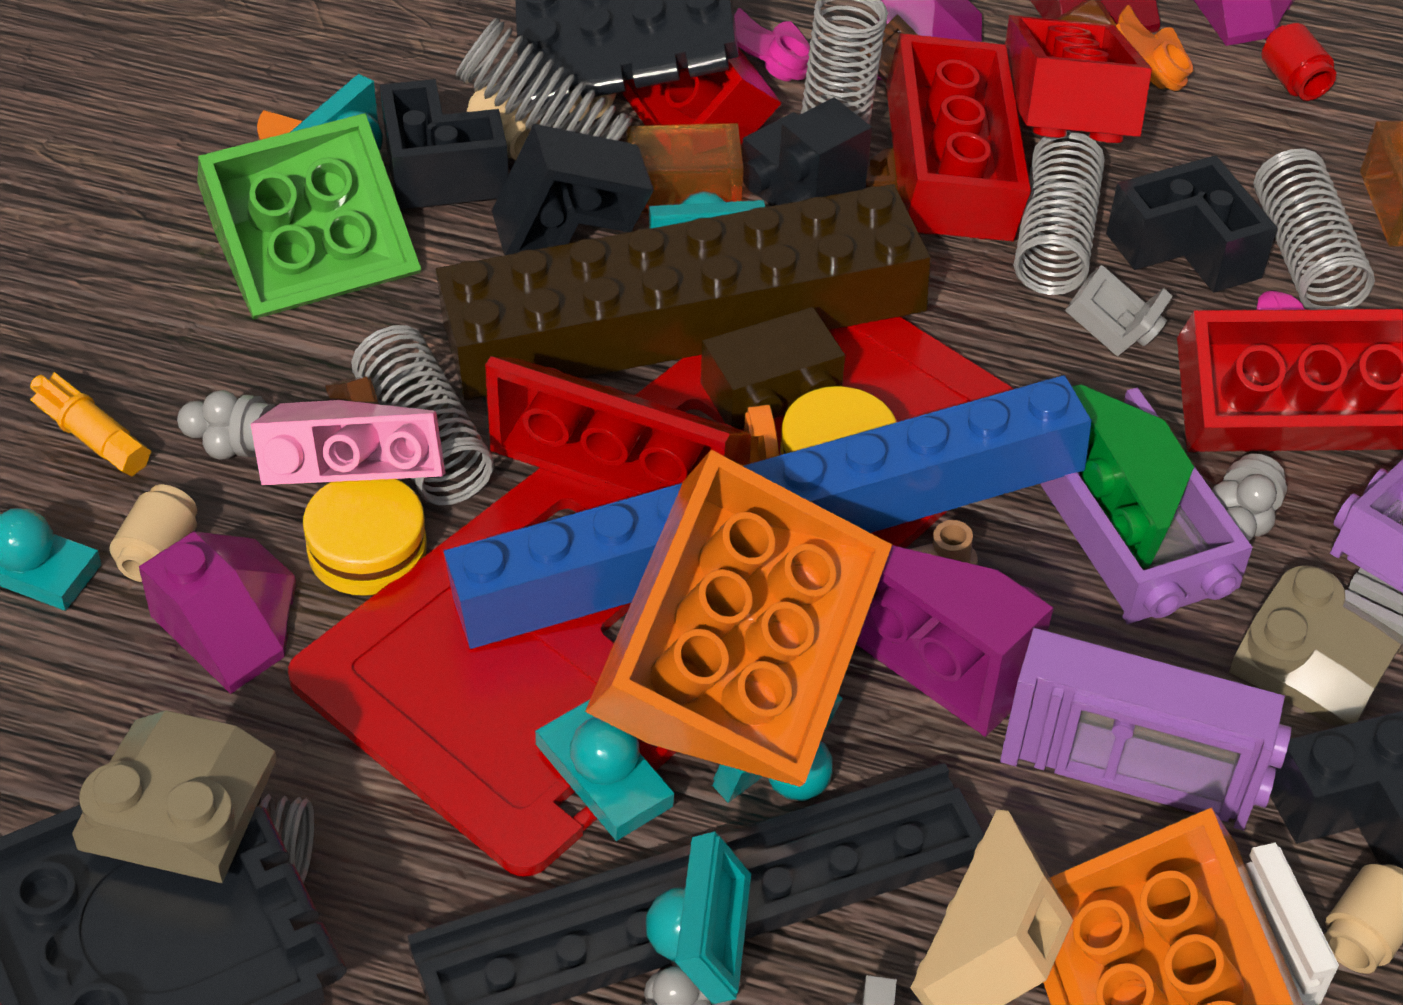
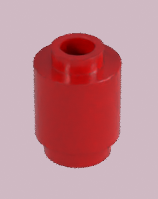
(1299, 61)

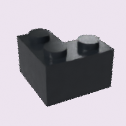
(440, 155)
(808, 155)
(567, 182)
(1194, 214)
(1345, 783)

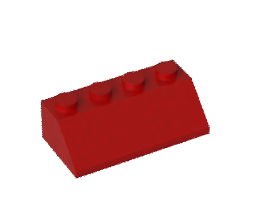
(714, 98)
(598, 431)

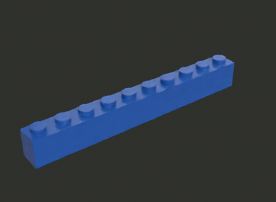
(867, 478)

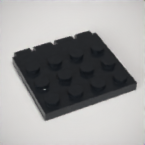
(625, 41)
(143, 935)

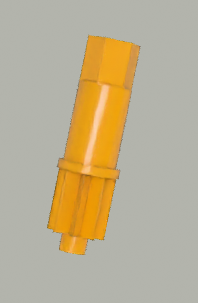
(79, 415)

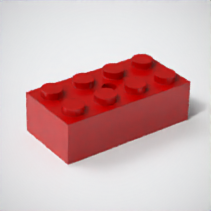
(1076, 78)
(957, 137)
(1292, 380)

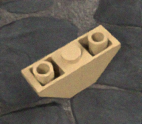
(997, 928)

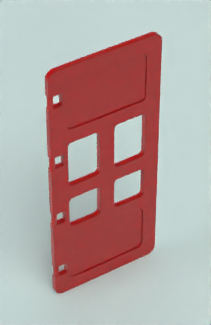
(466, 719)

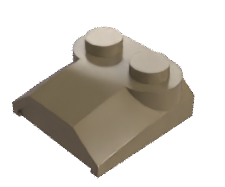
(1316, 647)
(175, 795)

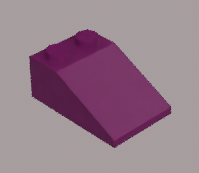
(953, 632)

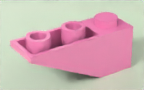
(346, 442)

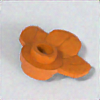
(1161, 51)

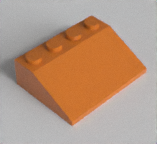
(741, 625)
(1168, 926)

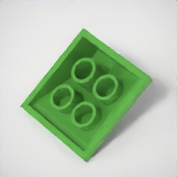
(306, 215)

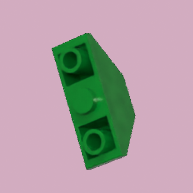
(1133, 471)

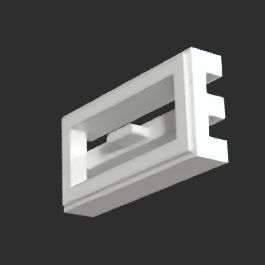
(1292, 923)

